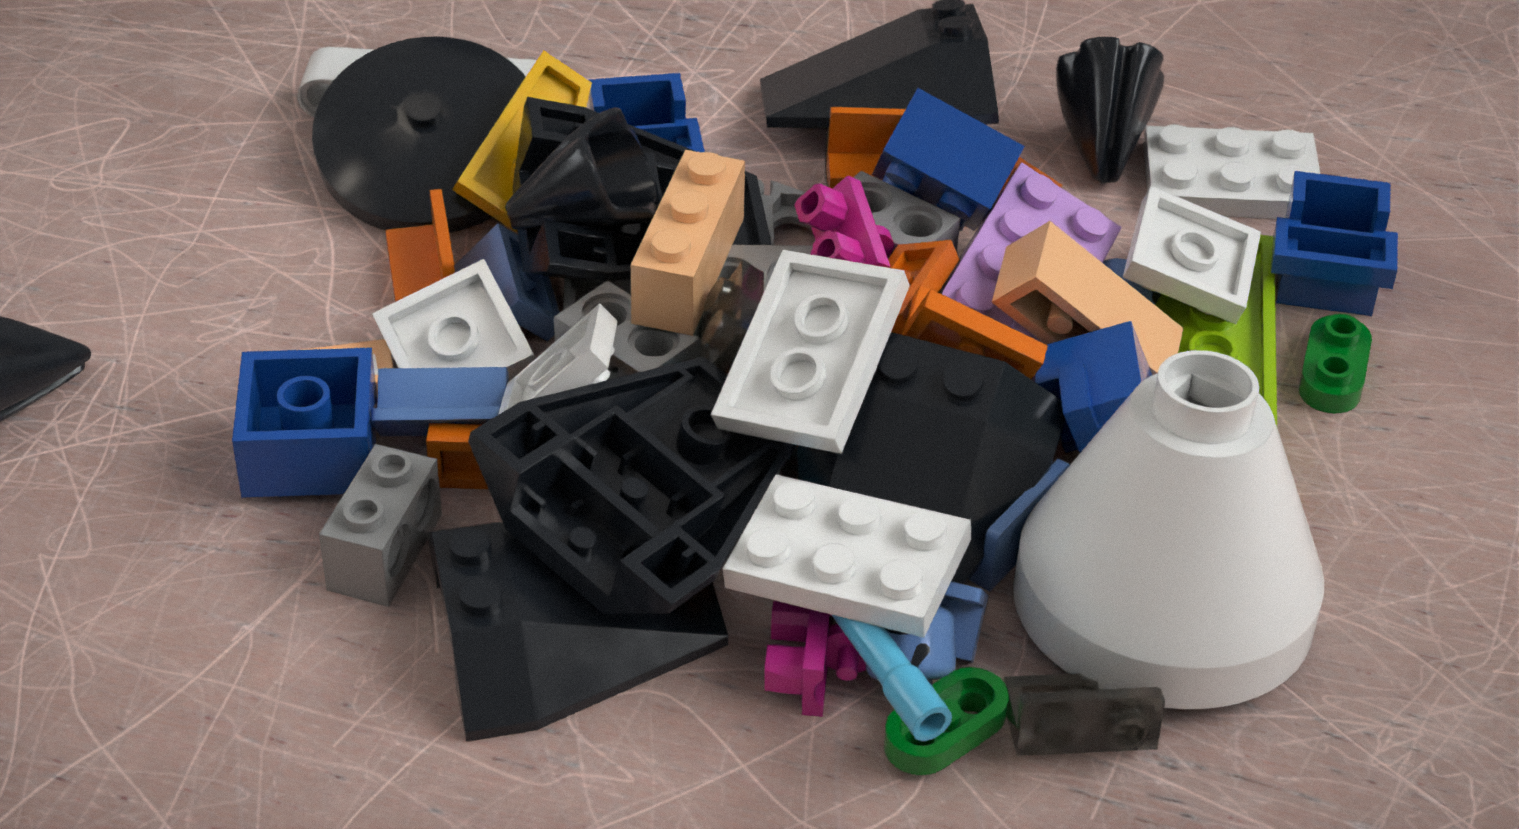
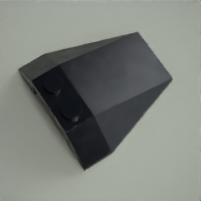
(927, 49)
(601, 251)
(944, 437)
(628, 484)
(538, 648)

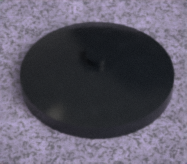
(408, 126)

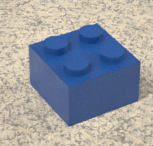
(947, 159)
(303, 420)

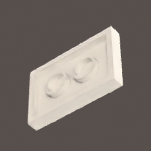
(1228, 167)
(811, 351)
(848, 555)

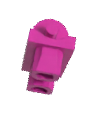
(844, 224)
(806, 668)

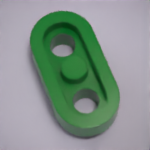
(1335, 364)
(961, 691)

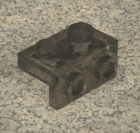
(729, 313)
(1076, 717)

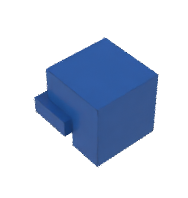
(651, 104)
(1334, 244)
(1092, 378)

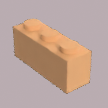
(687, 242)
(1066, 291)

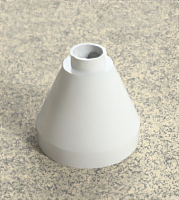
(1176, 545)

